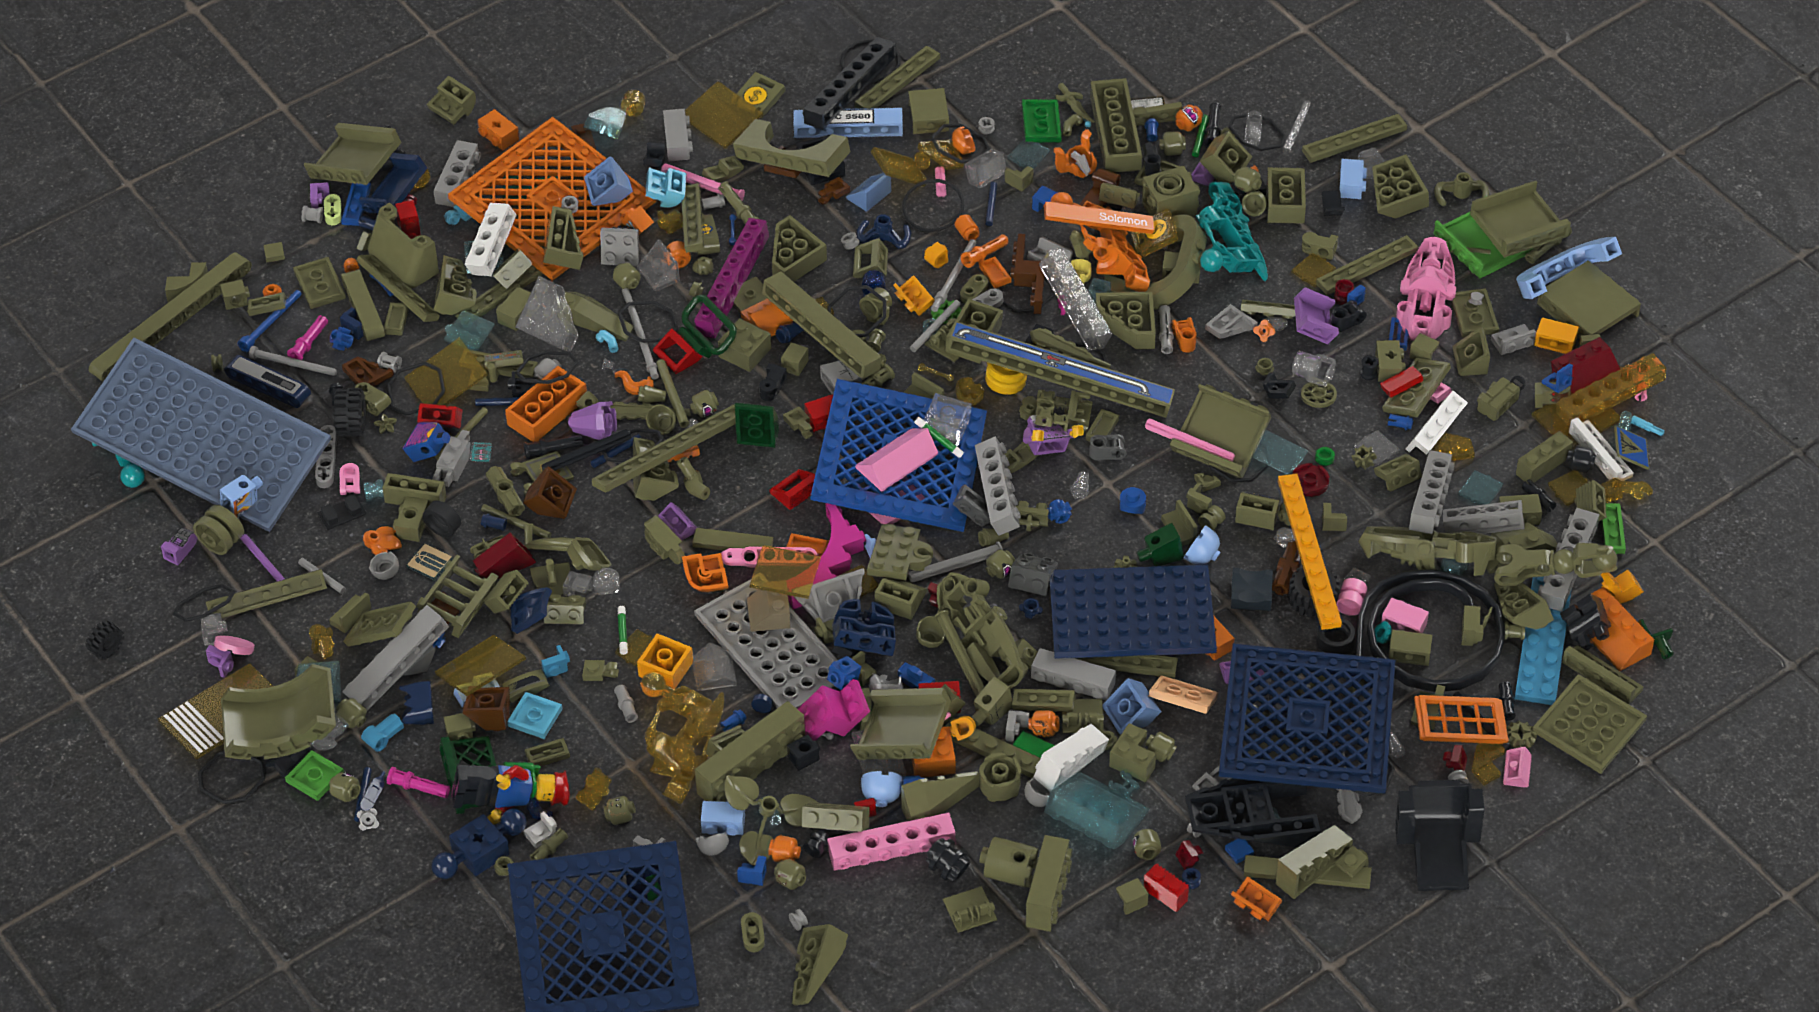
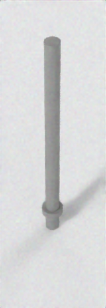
(651, 366)

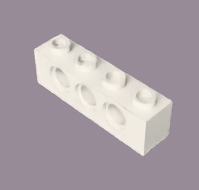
(490, 239)

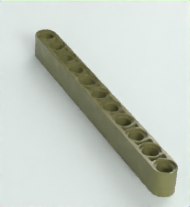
(175, 311)

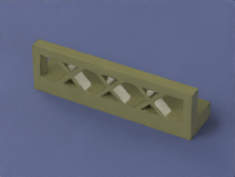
(1593, 667)

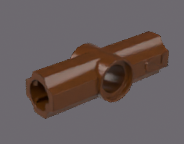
(1286, 567)

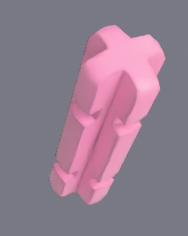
(940, 188)

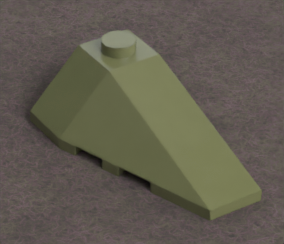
(1523, 606)

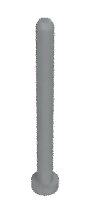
(254, 352)

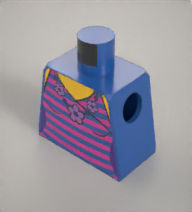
(426, 441)

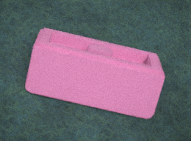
(1517, 767)

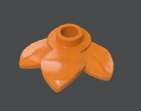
(381, 540)

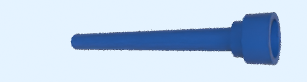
(247, 341)

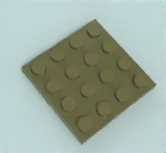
(1589, 723)

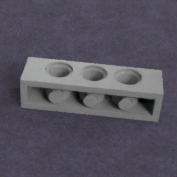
(456, 171)

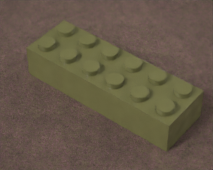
(1116, 125)
(751, 751)

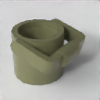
(873, 306)

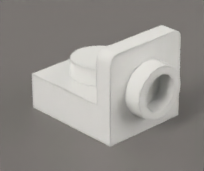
(541, 830)

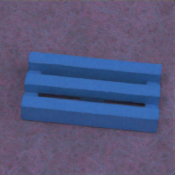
(1402, 345)

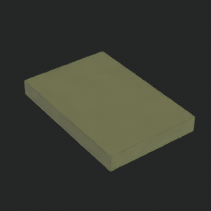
(319, 282)
(1474, 316)

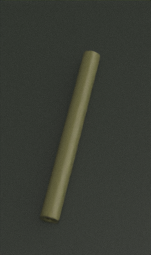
(672, 393)

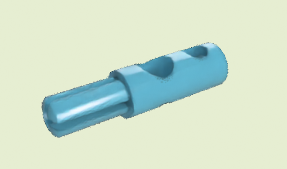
(1646, 425)

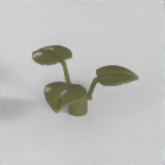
(743, 791)

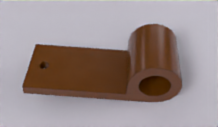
(1099, 177)

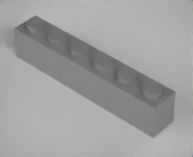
(396, 658)

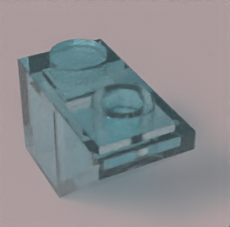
(606, 121)

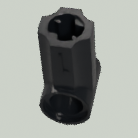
(1151, 159)

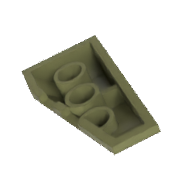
(453, 288)
(595, 316)
(655, 481)
(932, 798)
(819, 952)

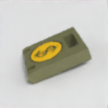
(760, 95)

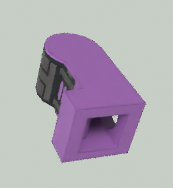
(179, 546)

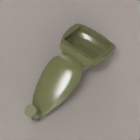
(582, 551)

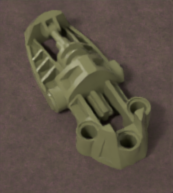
(1425, 548)
(982, 627)

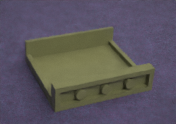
(355, 154)
(1518, 219)
(1588, 300)
(1226, 424)
(903, 724)

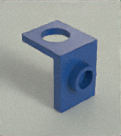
(1563, 379)

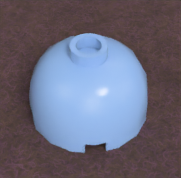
(1204, 548)
(881, 787)

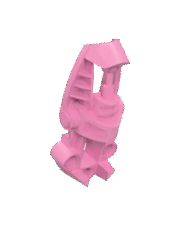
(1428, 285)

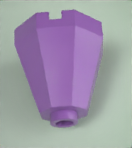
(594, 421)

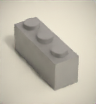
(677, 134)

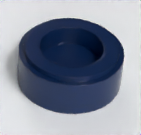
(762, 703)

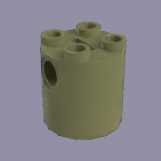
(1009, 861)

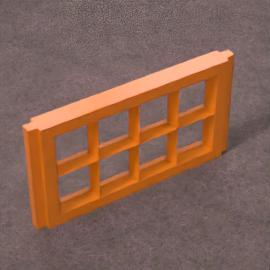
(1424, 726)

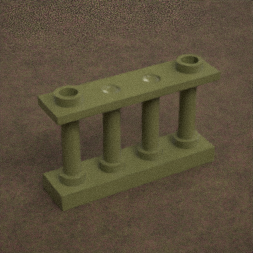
(467, 610)

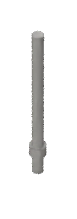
(941, 296)

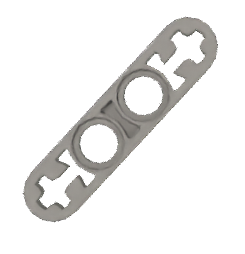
(329, 456)

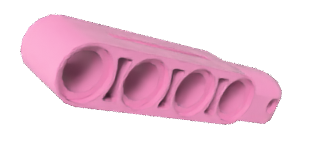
(738, 555)

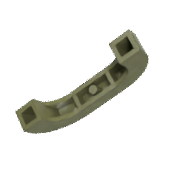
(1187, 265)

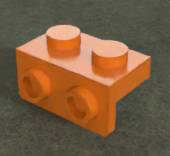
(1256, 898)

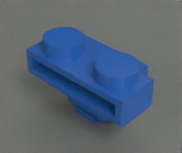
(912, 676)

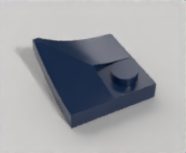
(529, 609)

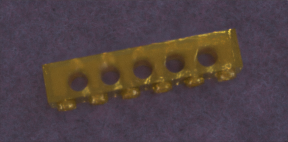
(1611, 390)

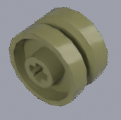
(218, 529)

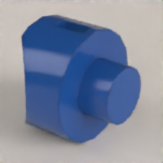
(1133, 500)

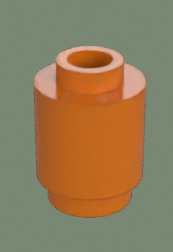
(967, 227)

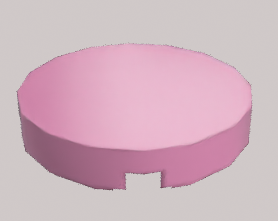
(236, 645)

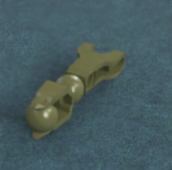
(1538, 563)

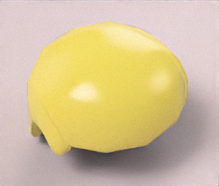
(1083, 269)

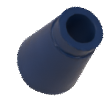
(788, 332)

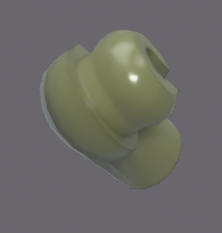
(1068, 124)

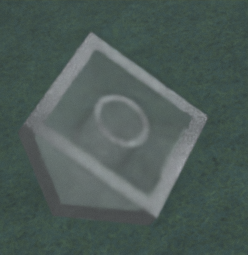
(659, 267)
(713, 668)

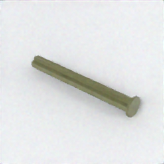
(959, 651)

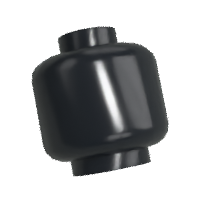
(1581, 459)

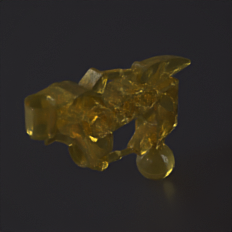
(675, 754)

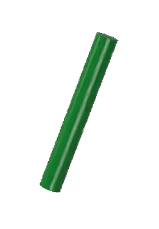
(1200, 136)

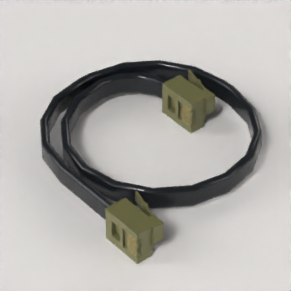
(1471, 629)

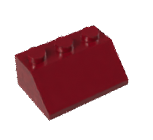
(1590, 363)

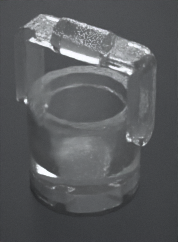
(1308, 366)

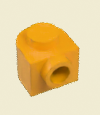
(936, 255)
(962, 727)

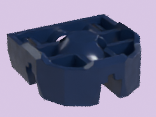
(859, 626)

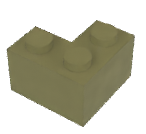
(1130, 754)

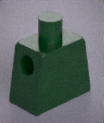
(1162, 546)

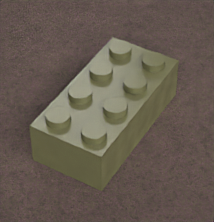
(1048, 883)

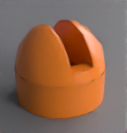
(350, 265)

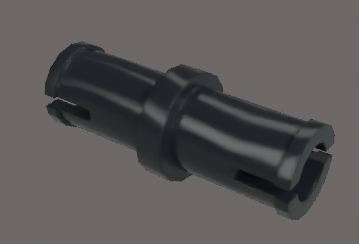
(1545, 500)
(1508, 700)

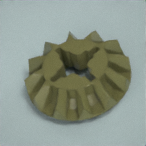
(1528, 738)

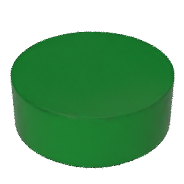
(1325, 456)

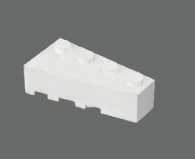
(1069, 757)

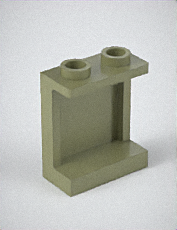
(928, 110)

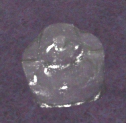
(606, 581)

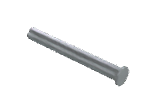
(954, 563)

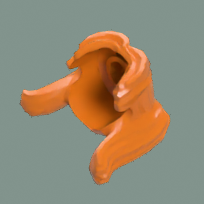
(1066, 163)

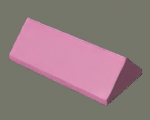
(898, 458)

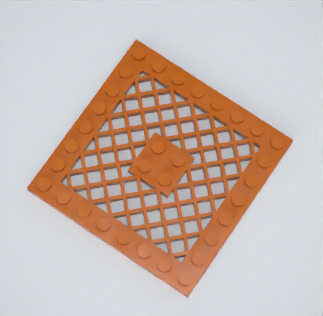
(547, 194)

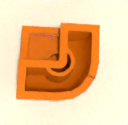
(705, 572)

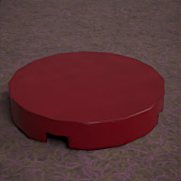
(1312, 478)

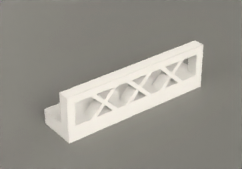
(1438, 423)
(1605, 458)

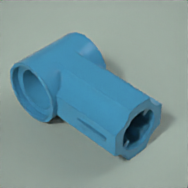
(378, 736)

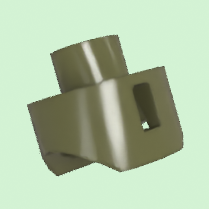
(1254, 203)

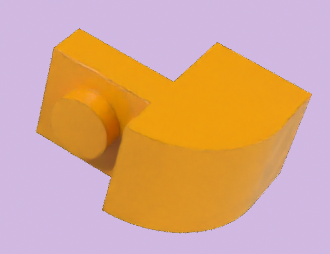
(1623, 587)

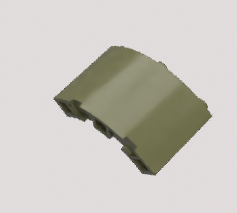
(280, 717)

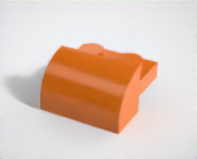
(766, 316)

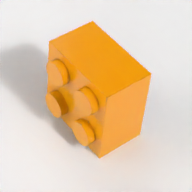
(667, 658)

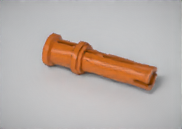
(979, 253)

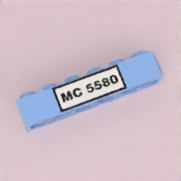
(854, 123)

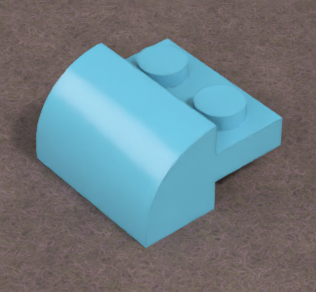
(666, 187)

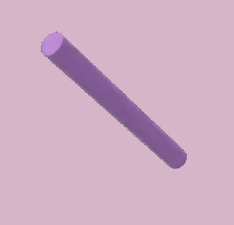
(262, 558)

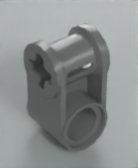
(1105, 447)

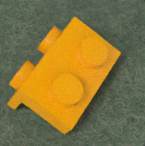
(915, 294)

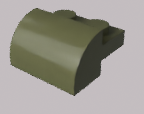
(452, 100)

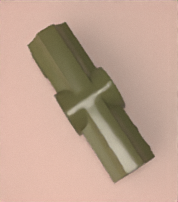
(505, 491)

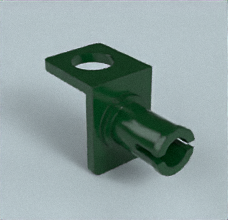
(1660, 640)

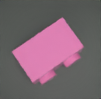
(1405, 616)

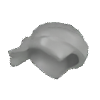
(879, 682)

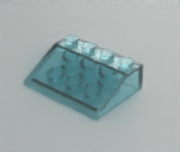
(1095, 810)

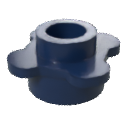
(1030, 608)

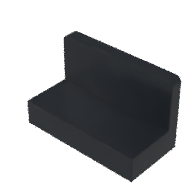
(287, 763)

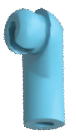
(609, 338)

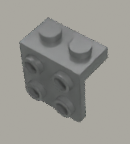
(1032, 573)

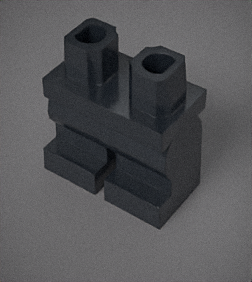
(1587, 621)

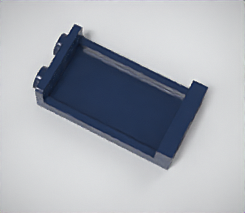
(397, 183)

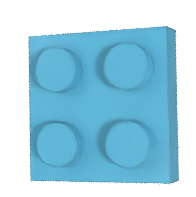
(534, 715)

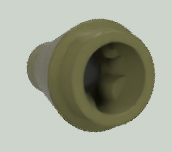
(650, 394)
(989, 537)

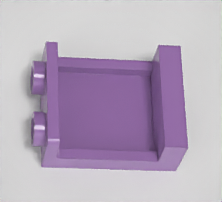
(1313, 315)

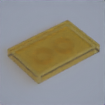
(898, 166)

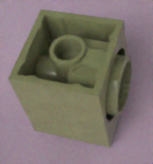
(1171, 191)

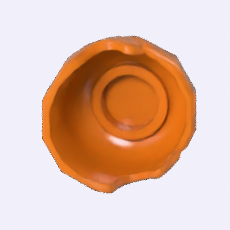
(963, 141)

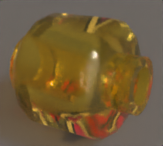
(633, 103)

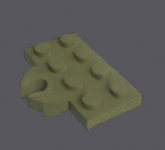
(897, 552)

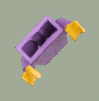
(1049, 439)

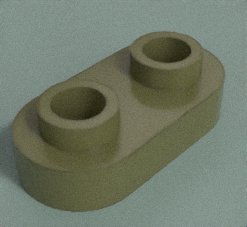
(976, 286)
(752, 933)

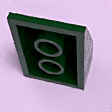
(756, 425)

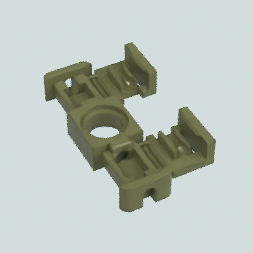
(1045, 409)

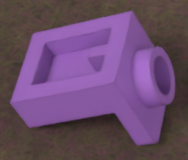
(317, 192)
(220, 659)

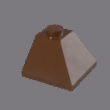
(550, 495)
(489, 707)

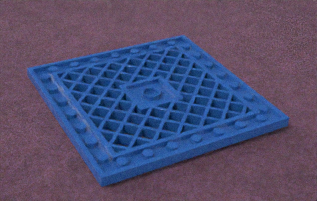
(830, 490)

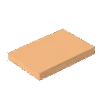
(1183, 694)

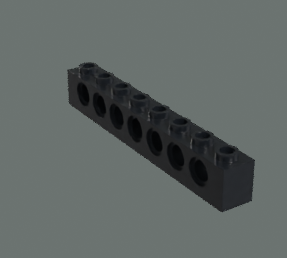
(849, 83)

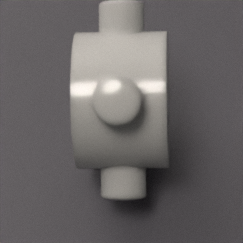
(1476, 298)

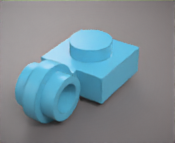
(453, 216)

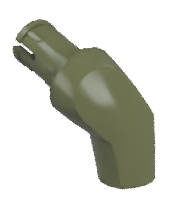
(693, 480)

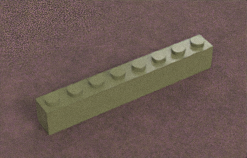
(821, 325)

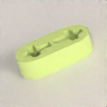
(329, 210)

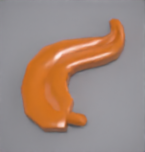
(630, 385)

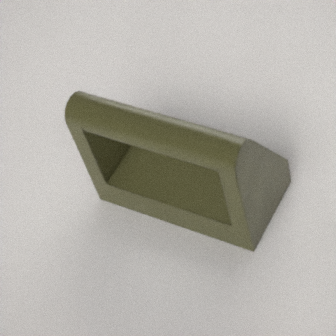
(879, 258)

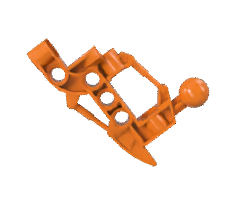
(1112, 250)

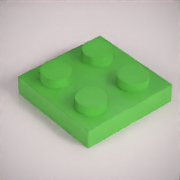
(313, 775)

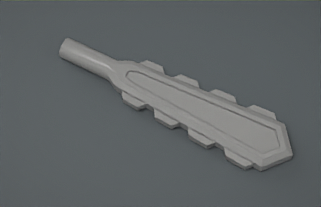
(1349, 807)

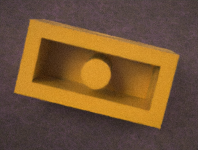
(1556, 336)

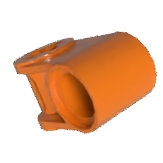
(1184, 334)

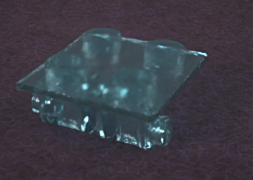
(469, 329)

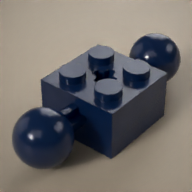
(478, 844)

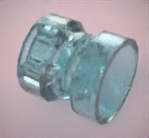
(373, 489)

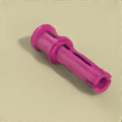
(304, 343)
(409, 781)

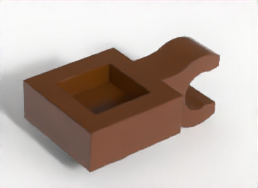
(835, 189)

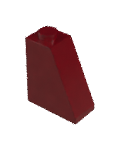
(503, 557)

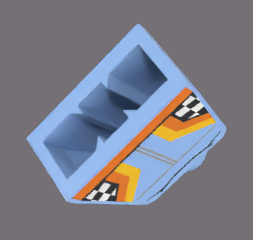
(240, 494)

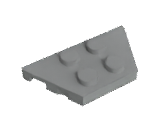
(831, 593)

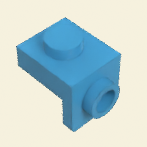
(557, 664)

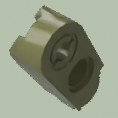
(663, 540)

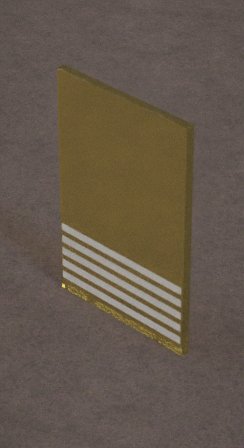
(199, 720)

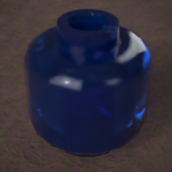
(873, 279)

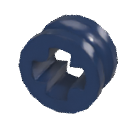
(1190, 872)

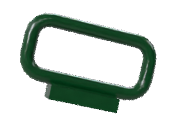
(696, 338)

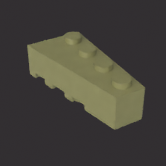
(1311, 861)

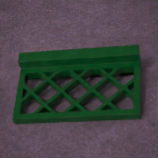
(450, 762)

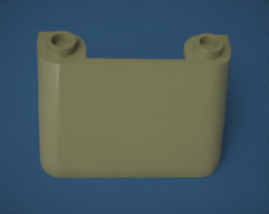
(408, 259)

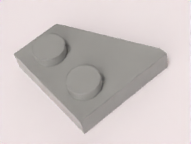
(1230, 322)

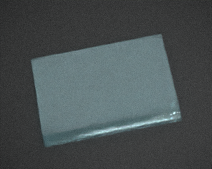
(1279, 453)

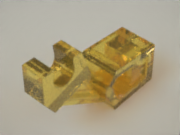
(1634, 488)

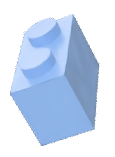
(1352, 178)
(720, 818)

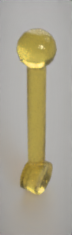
(922, 367)

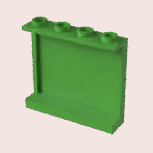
(1465, 233)

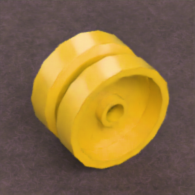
(1004, 380)

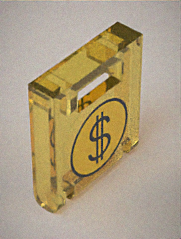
(1163, 235)

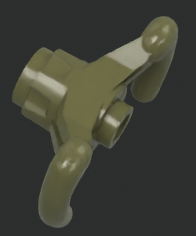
(1460, 187)

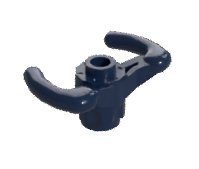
(884, 231)

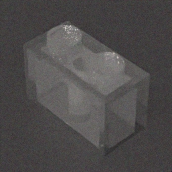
(985, 168)

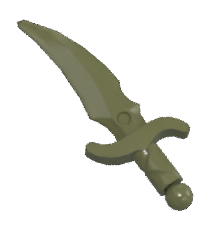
(1071, 98)

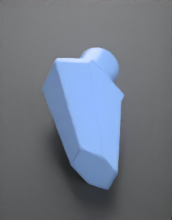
(869, 544)

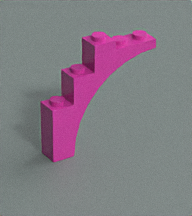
(844, 541)

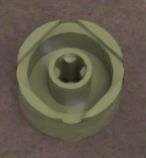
(1000, 777)

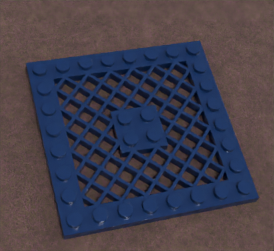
(1308, 718)
(604, 932)

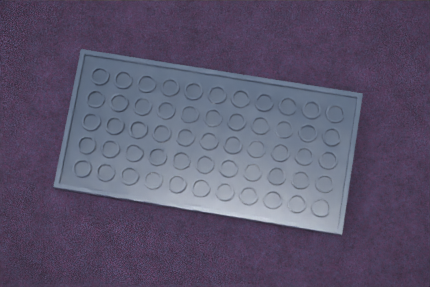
(199, 431)

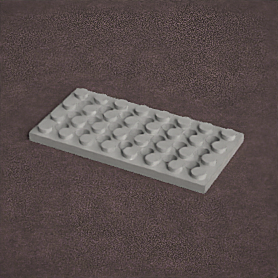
(769, 656)

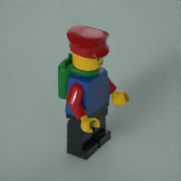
(507, 787)

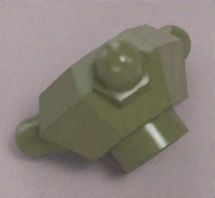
(1079, 249)

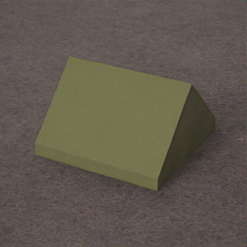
(1472, 354)

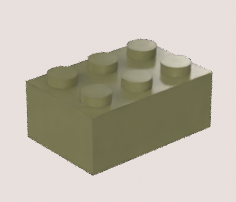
(1286, 195)
(978, 316)

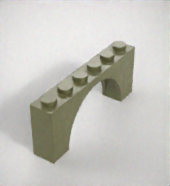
(819, 159)

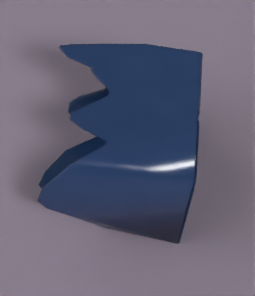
(419, 703)

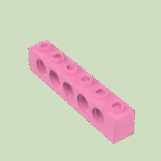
(889, 841)

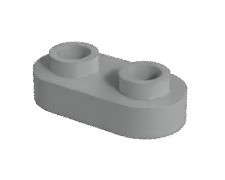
(986, 298)

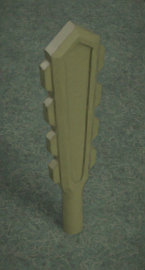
(1045, 339)
(633, 410)

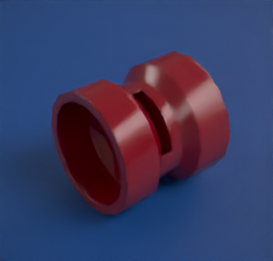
(1342, 289)

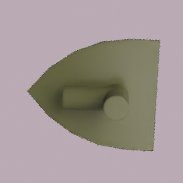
(551, 576)

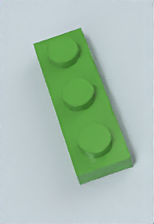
(1613, 528)

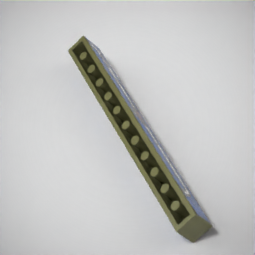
(1060, 369)

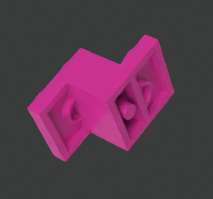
(834, 710)

